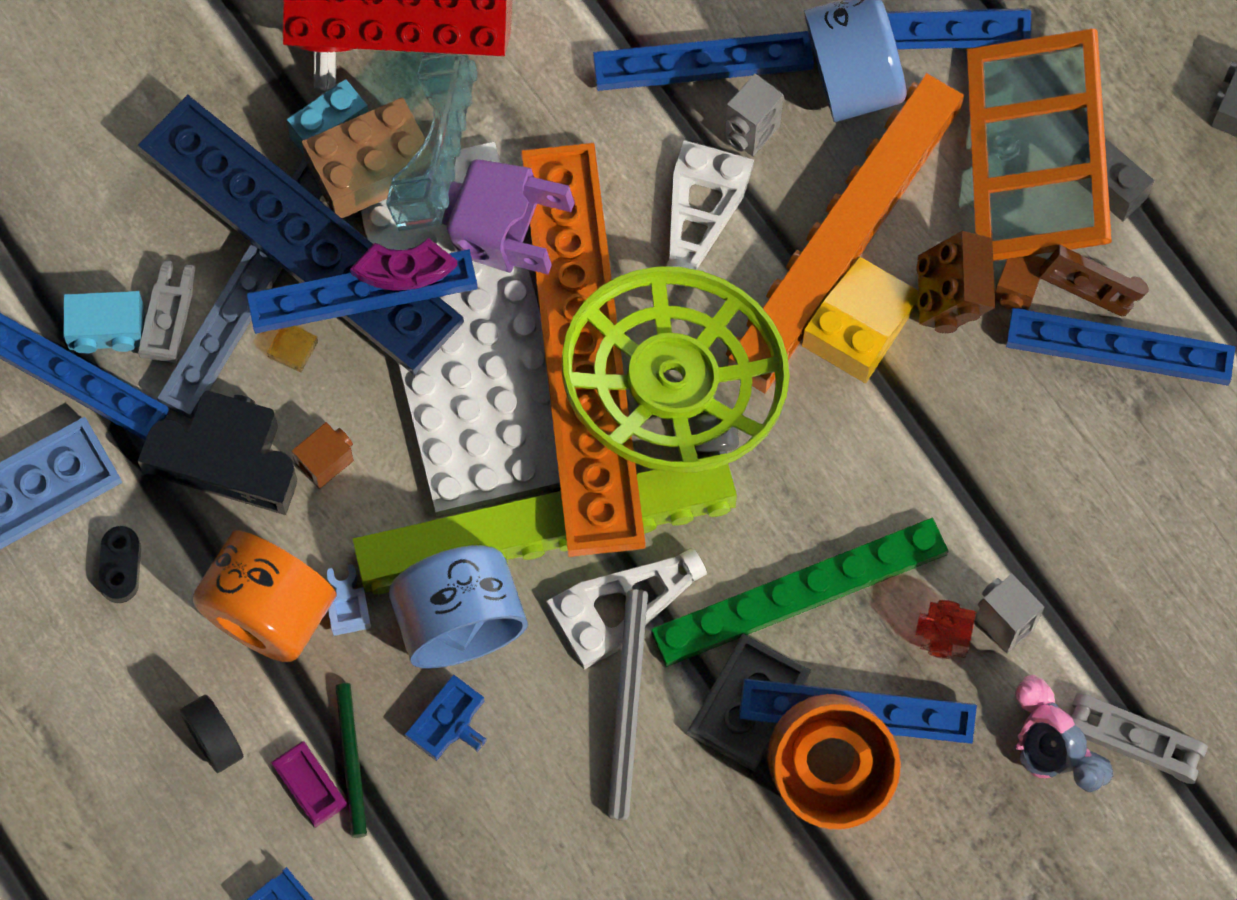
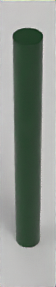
(351, 760)

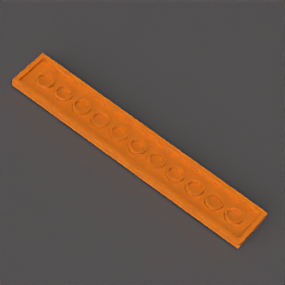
(595, 483)

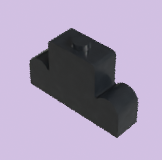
(224, 453)

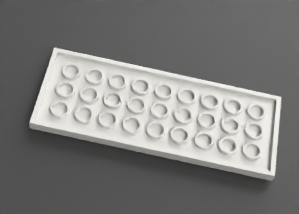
(486, 391)

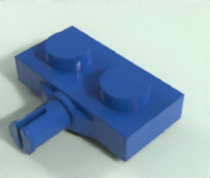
(448, 720)

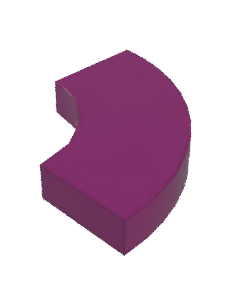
(403, 268)

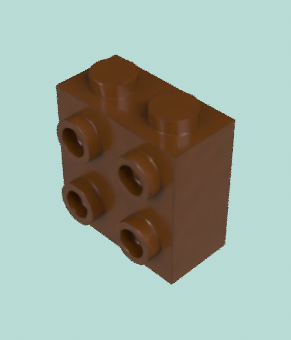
(955, 281)

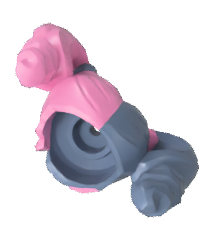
(1052, 723)

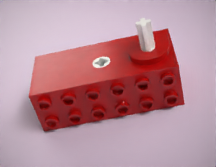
(394, 25)

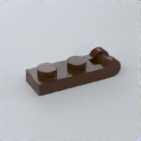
(1093, 281)

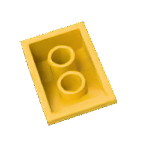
(860, 319)

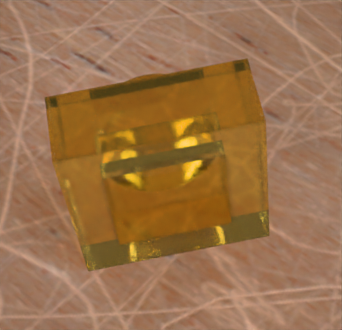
(292, 347)

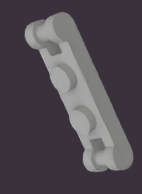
(1138, 738)

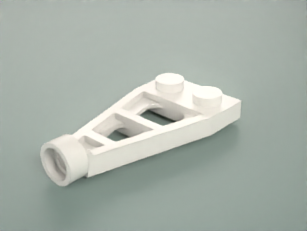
(712, 170)
(583, 625)

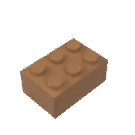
(362, 156)

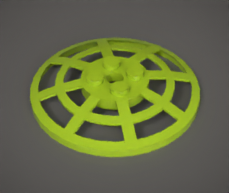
(678, 353)

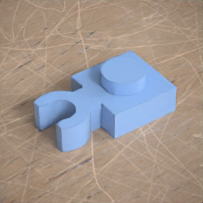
(349, 608)

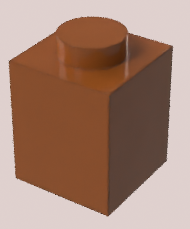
(1019, 282)
(323, 454)

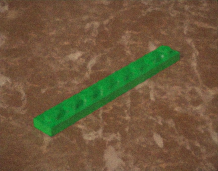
(799, 592)

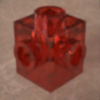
(946, 629)

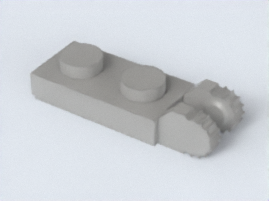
(167, 315)

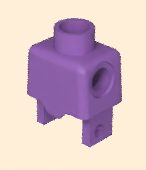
(494, 212)

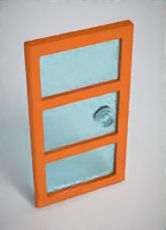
(1039, 144)

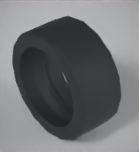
(211, 733)

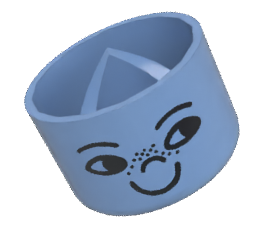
(856, 57)
(457, 606)

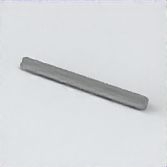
(627, 705)

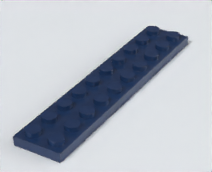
(287, 224)

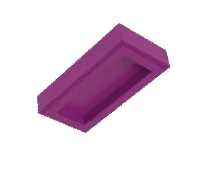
(309, 784)

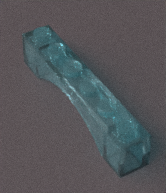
(422, 187)

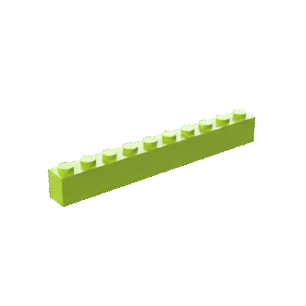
(537, 523)

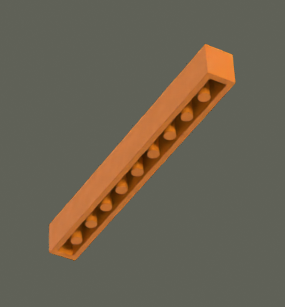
(854, 217)

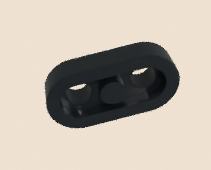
(119, 562)

